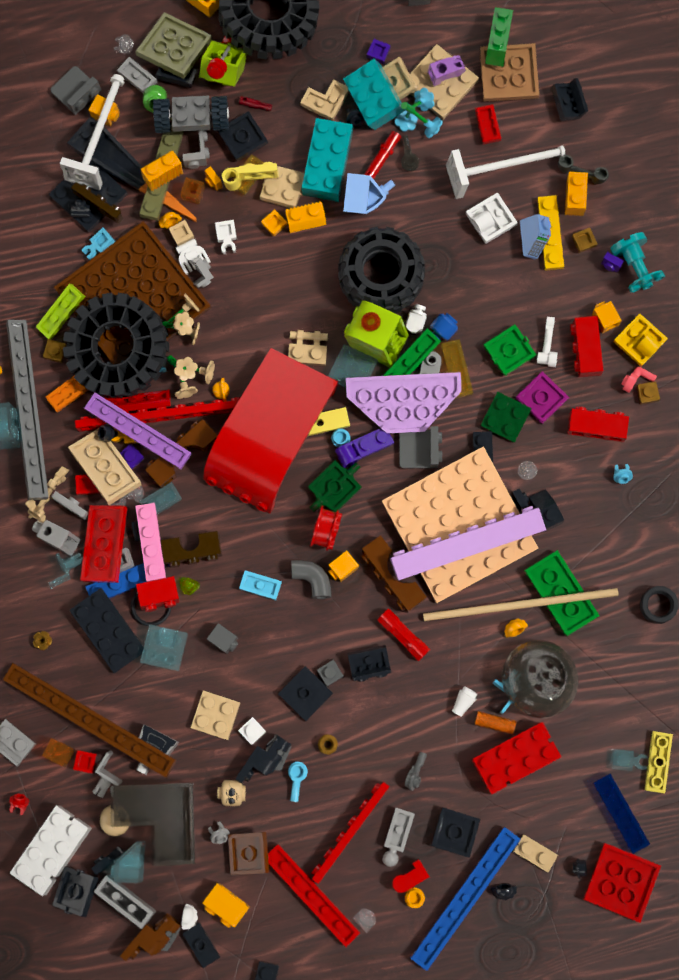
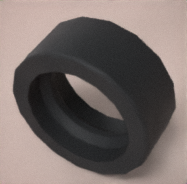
(659, 590)

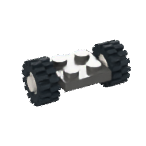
(191, 114)

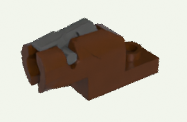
(155, 938)

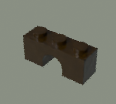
(208, 548)

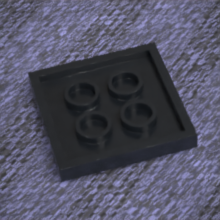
(110, 190)

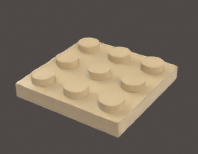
(447, 93)

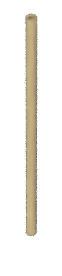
(520, 604)

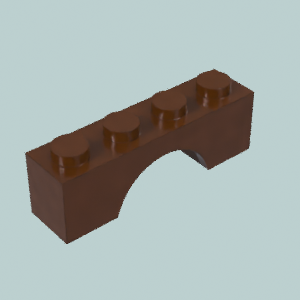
(199, 437)
(408, 594)

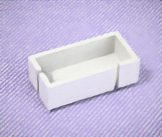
(50, 850)

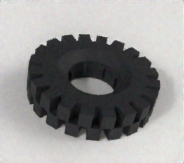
(267, 35)
(141, 365)

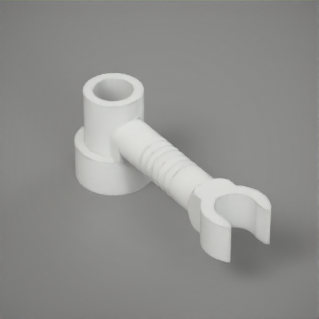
(546, 356)

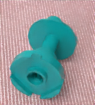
(634, 257)

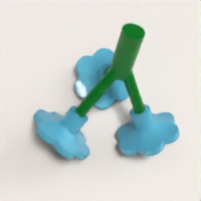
(407, 120)

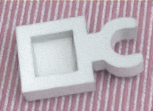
(226, 233)

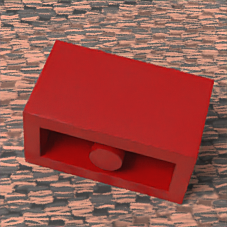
(157, 593)

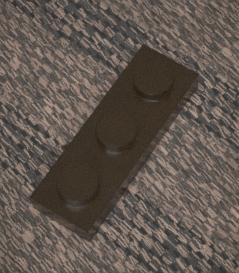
(97, 202)

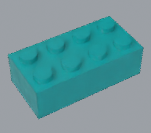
(327, 159)

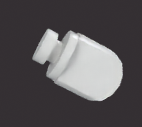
(416, 319)

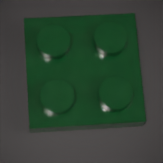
(506, 417)

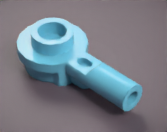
(297, 772)

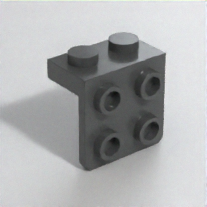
(76, 89)
(420, 449)

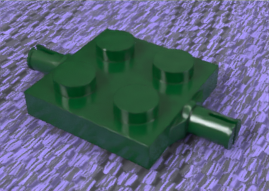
(334, 487)

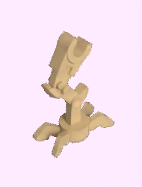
(37, 511)

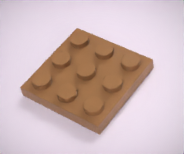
(515, 79)

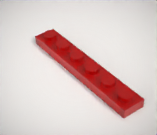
(344, 838)
(312, 895)

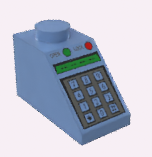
(534, 234)

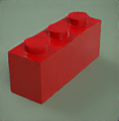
(587, 346)
(598, 424)

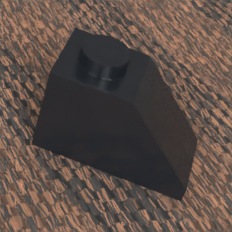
(548, 508)

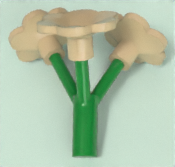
(183, 322)
(186, 369)

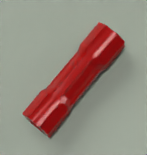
(403, 634)

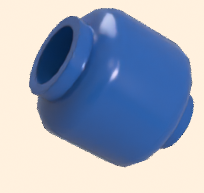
(444, 326)

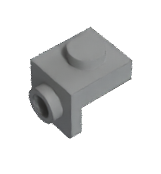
(203, 267)

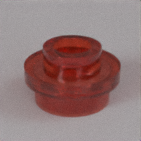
(370, 315)

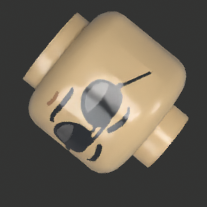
(231, 793)

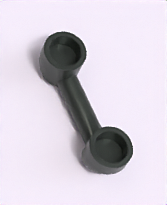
(566, 165)

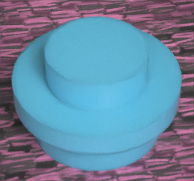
(340, 437)

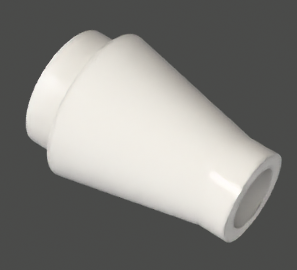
(464, 700)

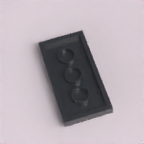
(107, 630)

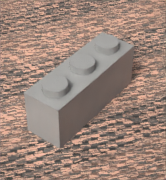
(125, 901)

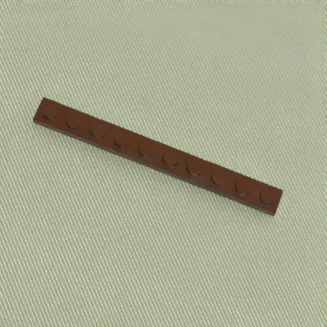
(90, 720)

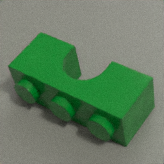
(499, 37)

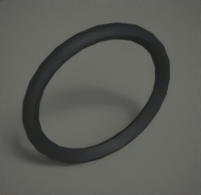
(144, 622)

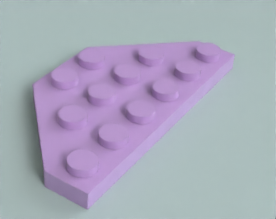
(404, 401)

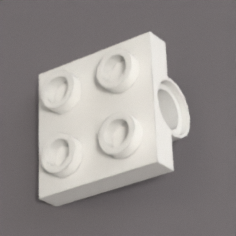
(491, 218)

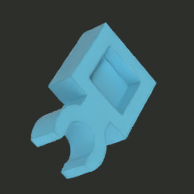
(100, 242)

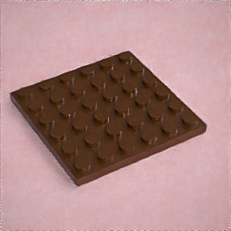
(142, 269)

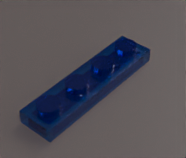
(621, 813)

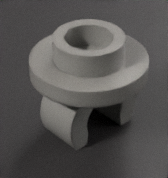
(220, 835)

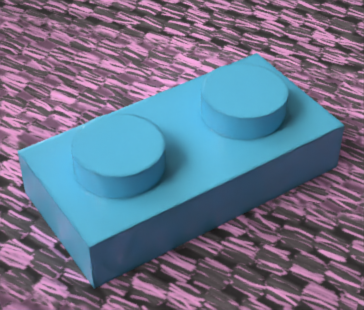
(260, 585)

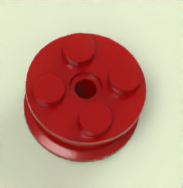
(326, 528)

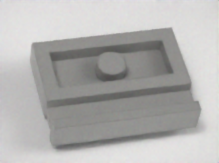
(14, 743)

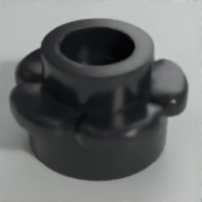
(106, 433)
(580, 868)

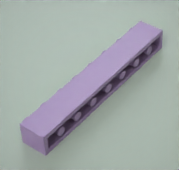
(467, 544)

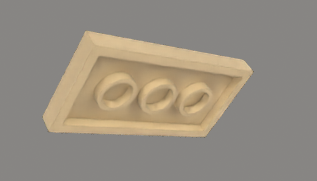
(104, 467)

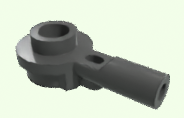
(413, 779)

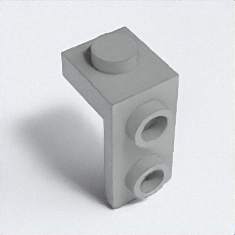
(197, 159)

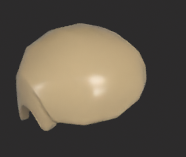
(105, 823)

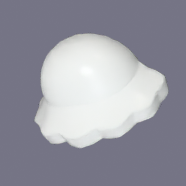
(189, 917)

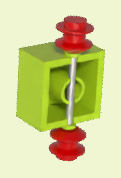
(222, 63)

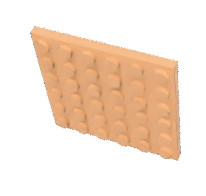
(450, 502)

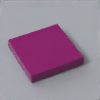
(542, 397)

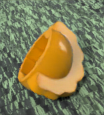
(169, 220)
(221, 389)
(515, 627)

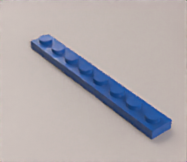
(465, 898)

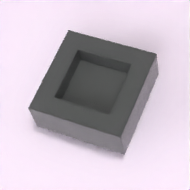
(330, 673)

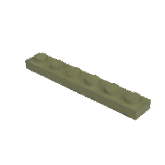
(154, 199)

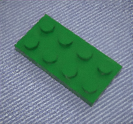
(554, 578)

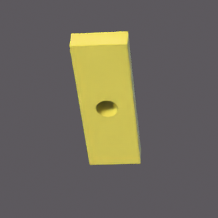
(332, 421)
(657, 775)

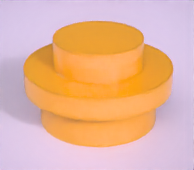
(414, 898)

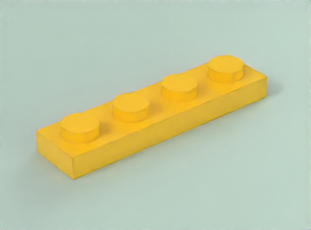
(553, 249)

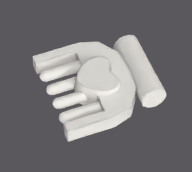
(189, 252)

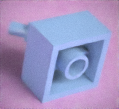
(364, 194)

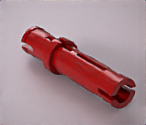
(385, 150)

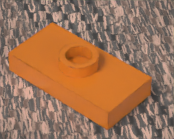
(66, 394)

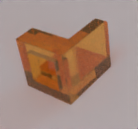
(58, 752)

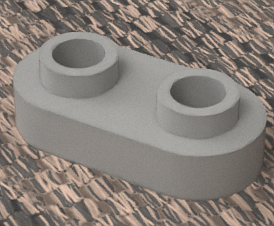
(431, 368)

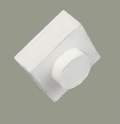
(252, 731)

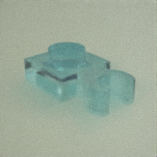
(625, 761)

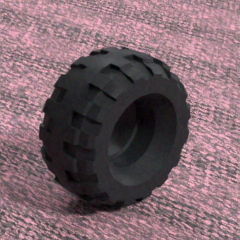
(381, 242)

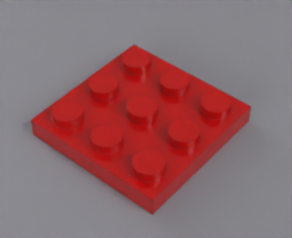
(622, 882)

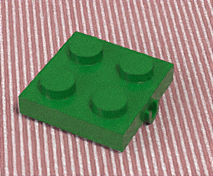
(509, 350)

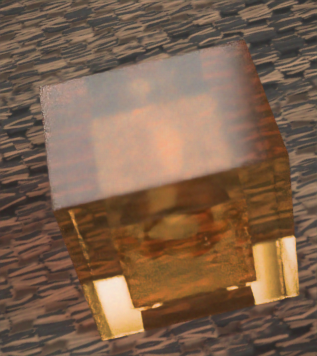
(192, 185)

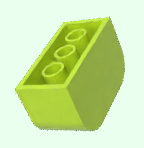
(382, 343)

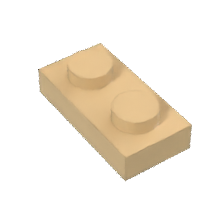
(535, 853)

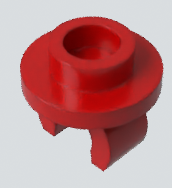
(19, 801)

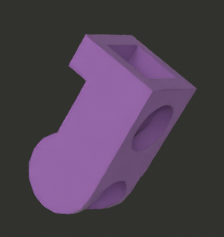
(446, 69)

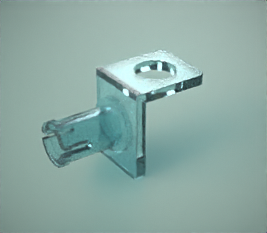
(66, 565)

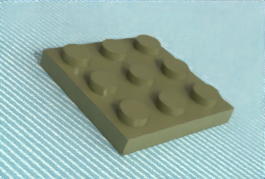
(173, 45)

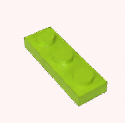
(60, 311)

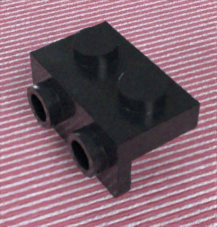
(569, 100)
(369, 663)

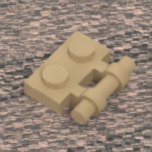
(308, 354)

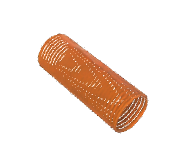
(497, 725)

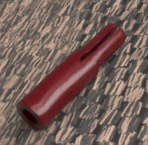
(254, 103)

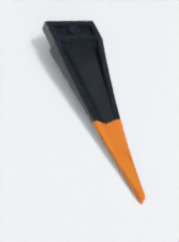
(117, 161)

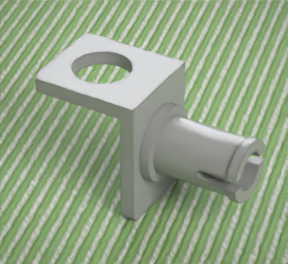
(106, 777)

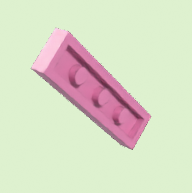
(150, 542)

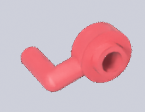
(629, 381)

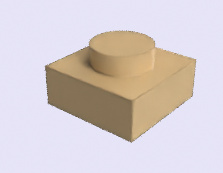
(181, 233)

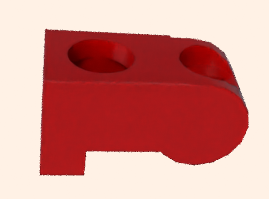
(403, 883)

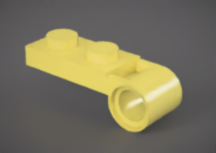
(249, 172)

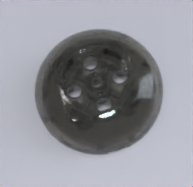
(520, 683)

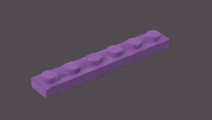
(138, 431)

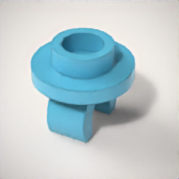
(622, 476)

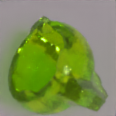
(189, 585)

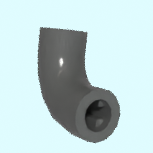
(314, 575)

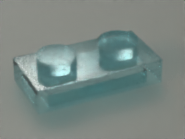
(163, 498)

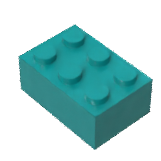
(374, 94)

